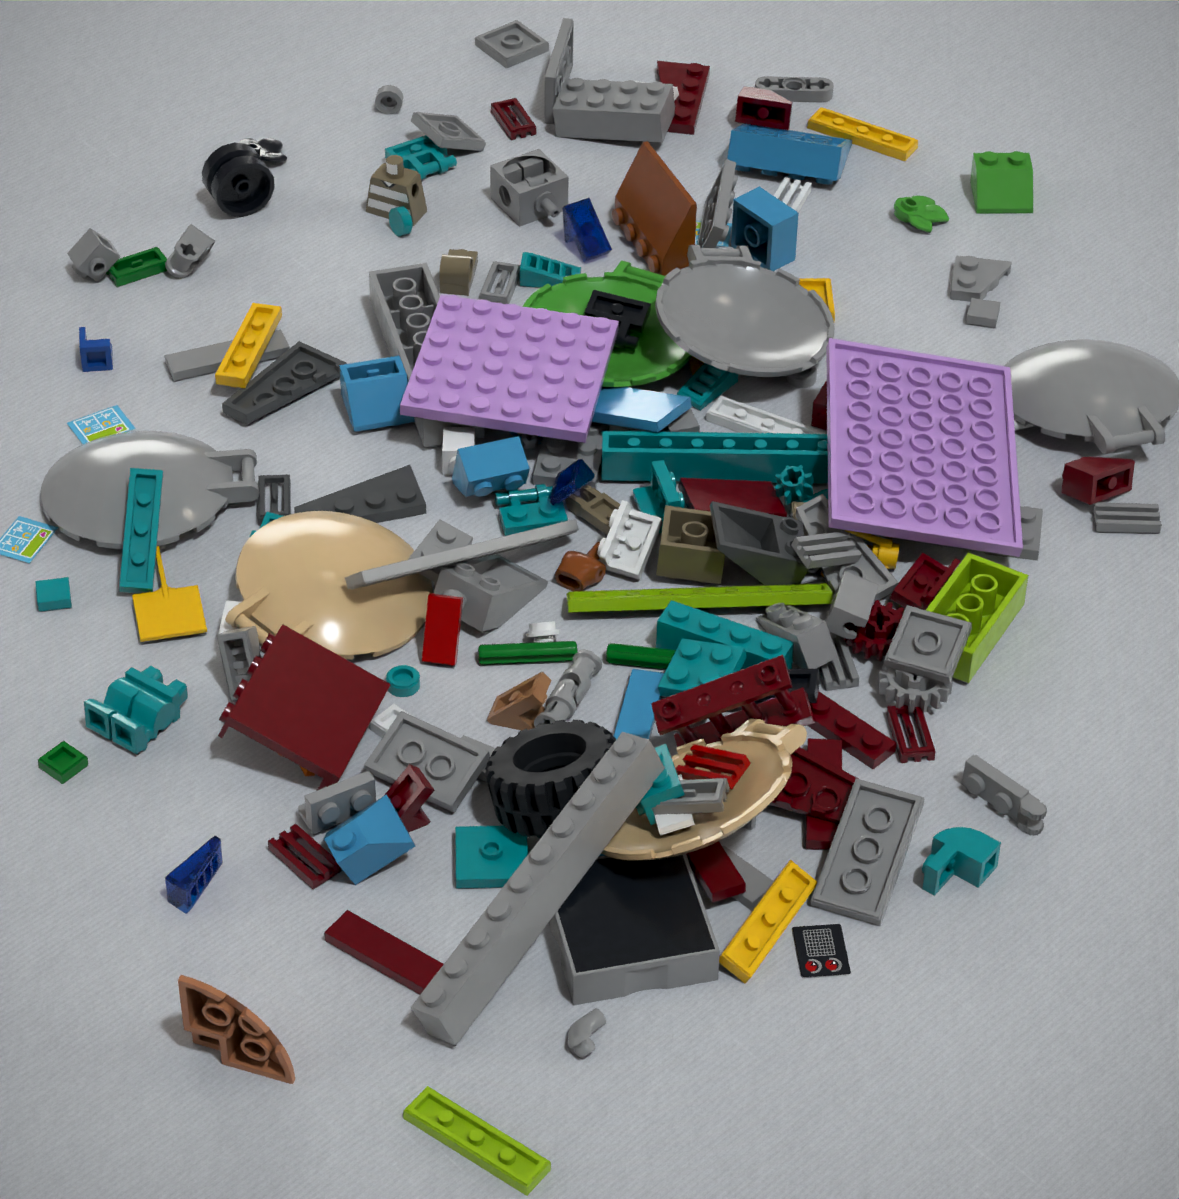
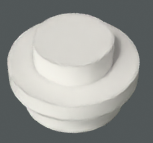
(543, 631)

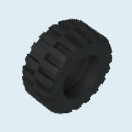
(541, 772)

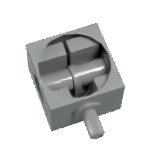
(529, 187)

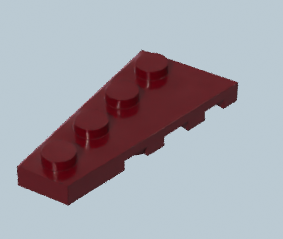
(815, 788)

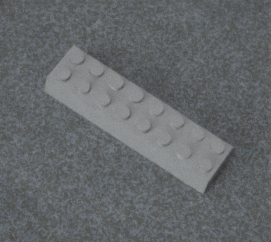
(404, 307)

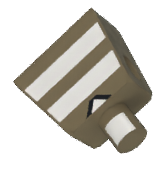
(396, 187)

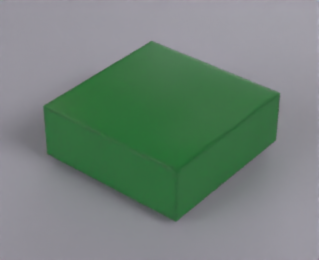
(63, 762)

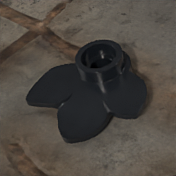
(267, 149)

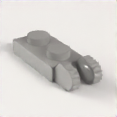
(1004, 794)

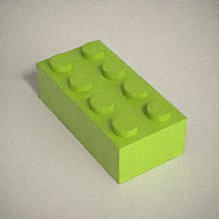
(986, 597)

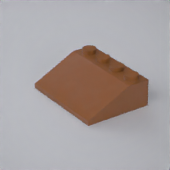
(656, 212)

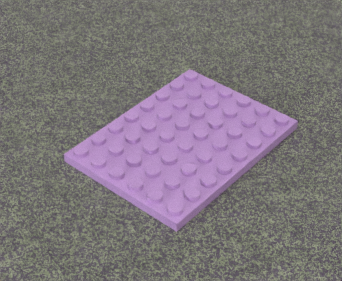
(922, 448)

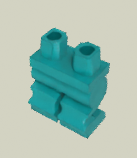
(136, 708)

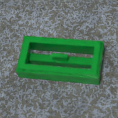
(137, 266)

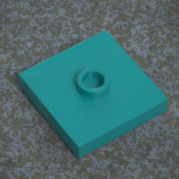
(487, 855)

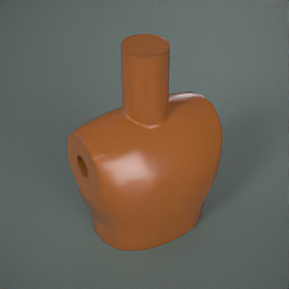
(580, 569)

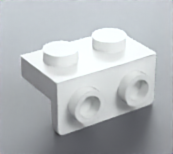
(629, 541)

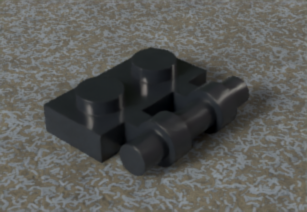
(629, 312)

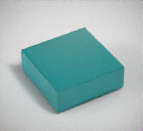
(53, 594)

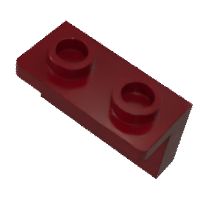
(922, 582)

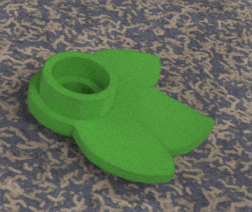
(919, 212)

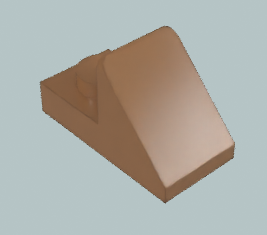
(520, 704)

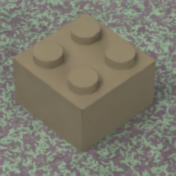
(689, 546)

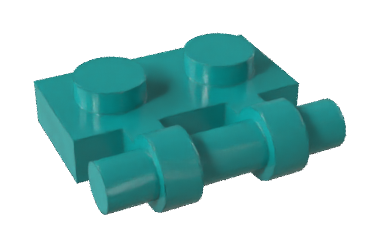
(421, 151)
(525, 517)

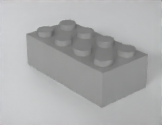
(614, 110)

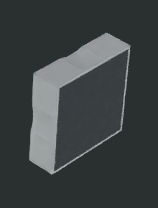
(634, 930)

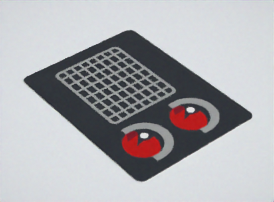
(821, 950)

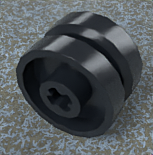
(238, 179)

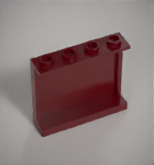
(305, 704)

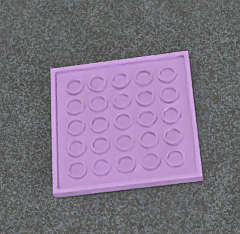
(510, 368)

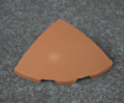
(234, 1030)

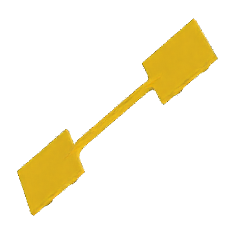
(168, 610)

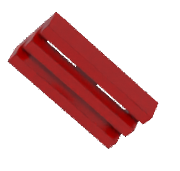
(716, 761)

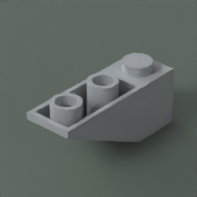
(810, 634)

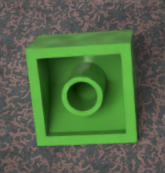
(1002, 182)

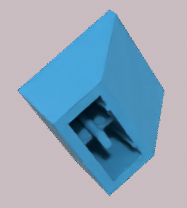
(374, 393)

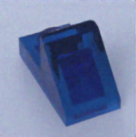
(584, 228)

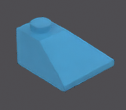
(369, 840)

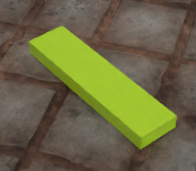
(477, 1140)

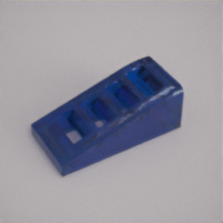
(570, 481)
(193, 875)

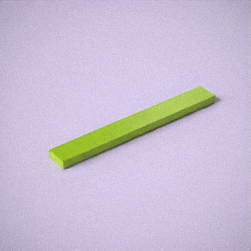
(699, 597)

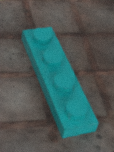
(141, 530)

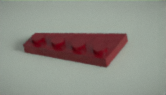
(691, 84)

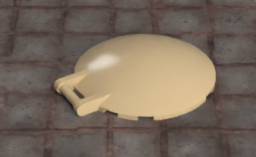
(297, 574)
(769, 752)

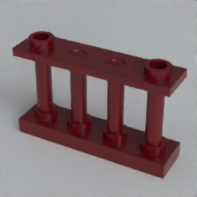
(728, 693)

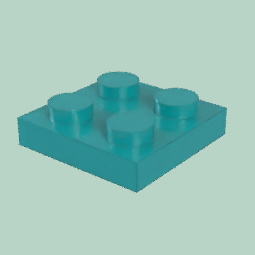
(699, 663)

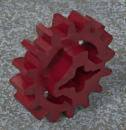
(878, 633)

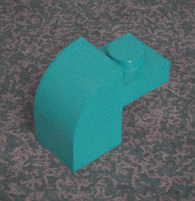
(960, 853)

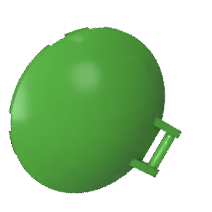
(656, 352)

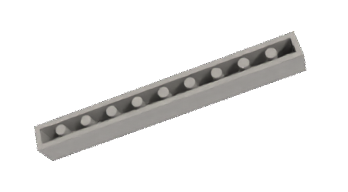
(537, 889)

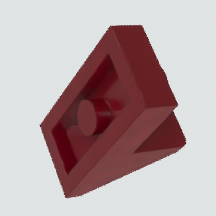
(408, 796)

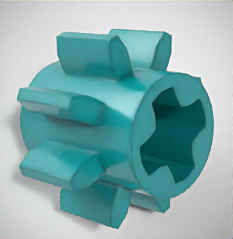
(794, 484)

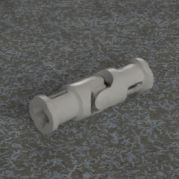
(570, 688)

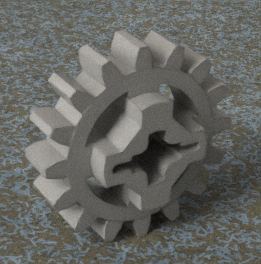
(912, 689)

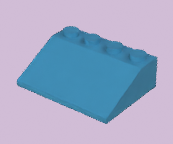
(788, 152)

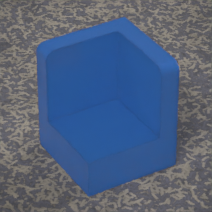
(95, 354)

